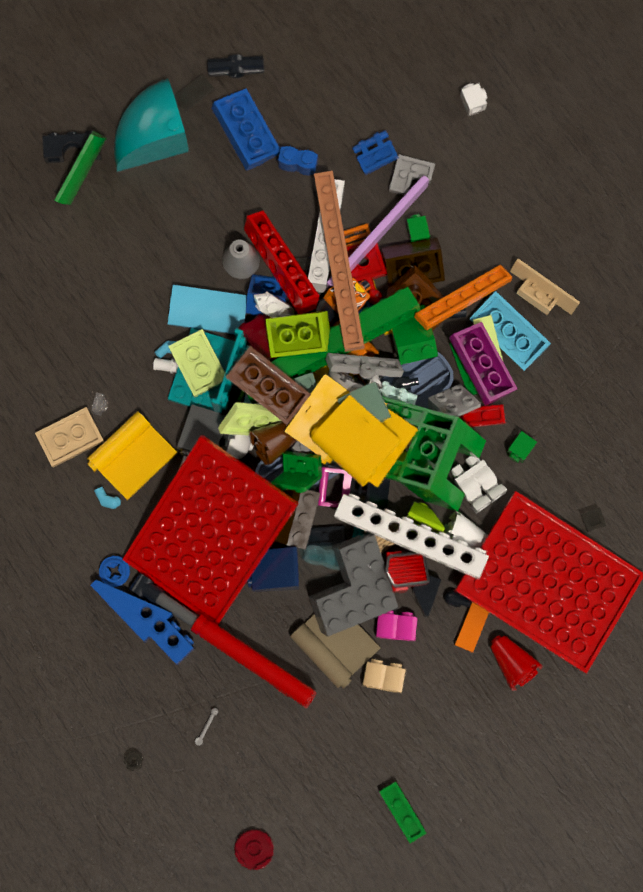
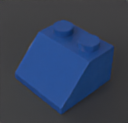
(260, 285)

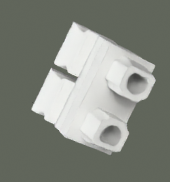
(478, 476)

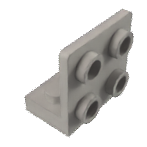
(453, 401)

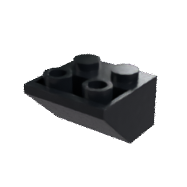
(371, 493)

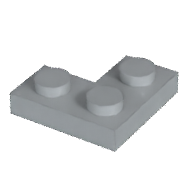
(408, 169)

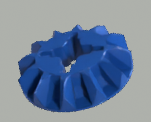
(113, 562)

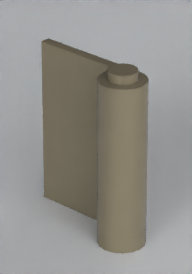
(338, 654)

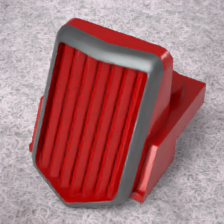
(406, 570)

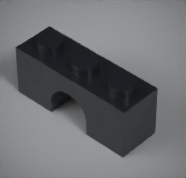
(56, 145)

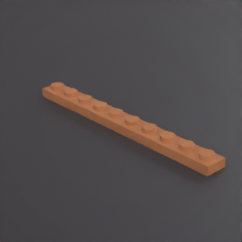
(339, 261)

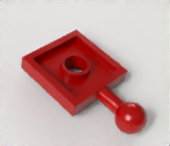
(374, 270)

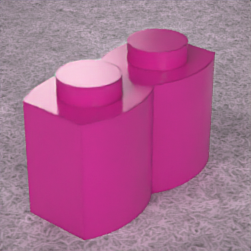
(396, 626)

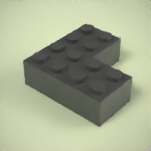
(364, 590)

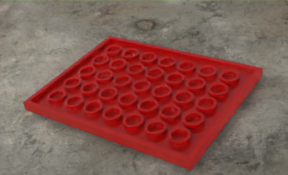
(210, 530)
(551, 582)

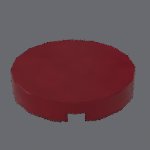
(254, 849)

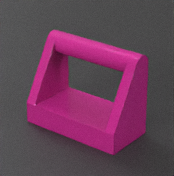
(323, 486)

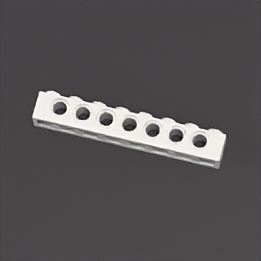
(454, 561)

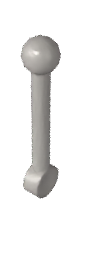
(214, 711)

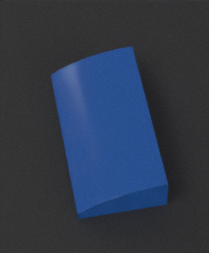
(246, 129)

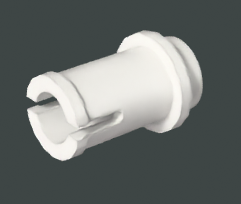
(165, 365)

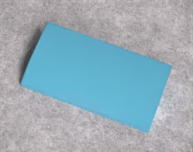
(206, 309)
(513, 331)

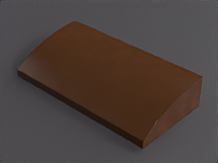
(267, 385)

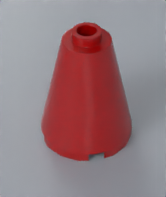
(514, 662)

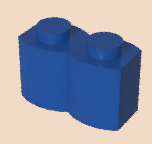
(294, 160)

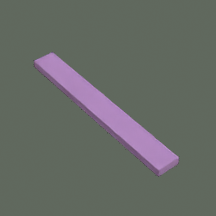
(385, 224)

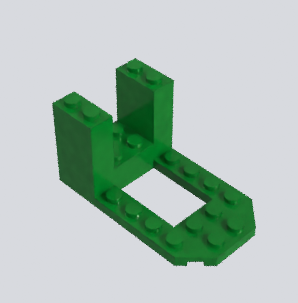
(433, 453)

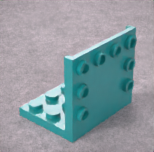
(216, 398)

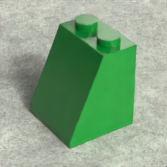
(413, 341)

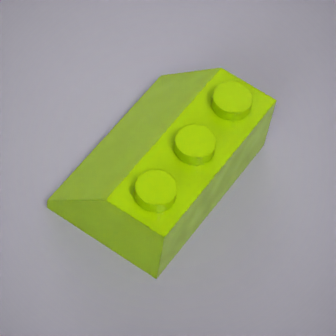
(298, 334)

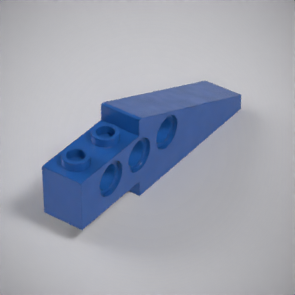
(131, 609)

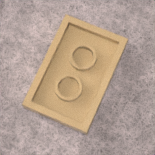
(69, 437)

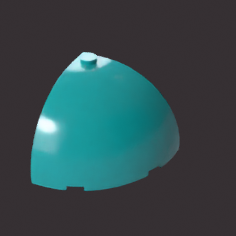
(150, 128)

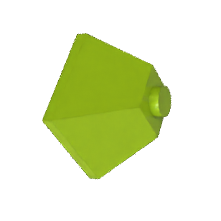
(423, 515)

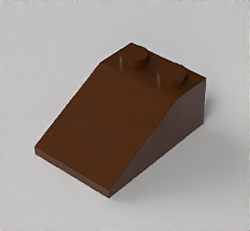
(419, 285)

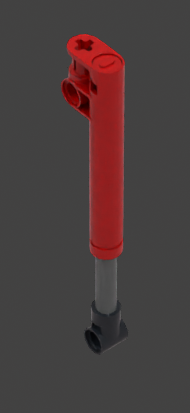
(227, 643)

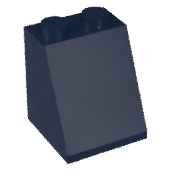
(276, 571)

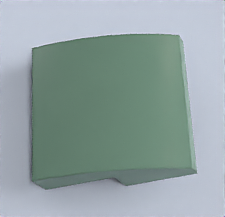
(371, 399)

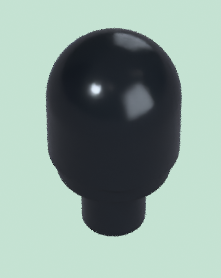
(405, 382)
(455, 599)

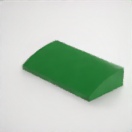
(80, 168)

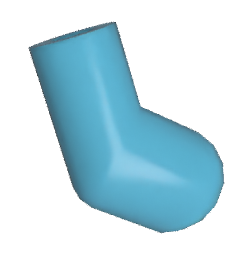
(164, 349)
(107, 501)

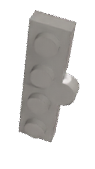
(364, 366)

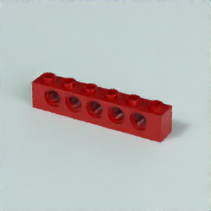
(281, 262)

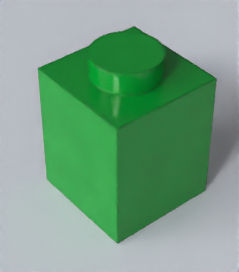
(417, 228)
(521, 447)

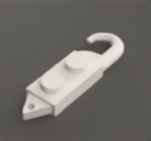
(272, 305)

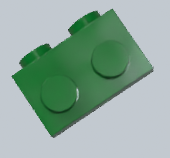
(299, 472)

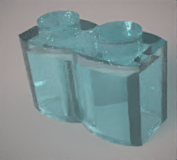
(319, 556)

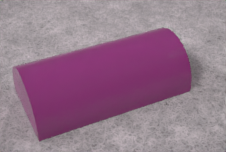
(483, 363)

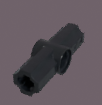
(235, 66)

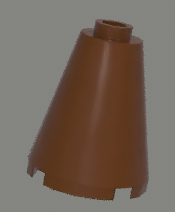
(271, 441)

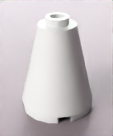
(464, 530)

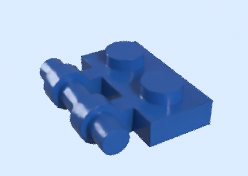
(378, 156)

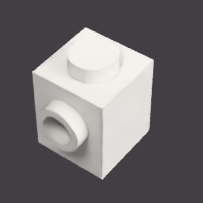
(473, 98)

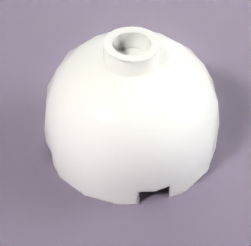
(237, 445)

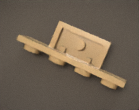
(541, 291)

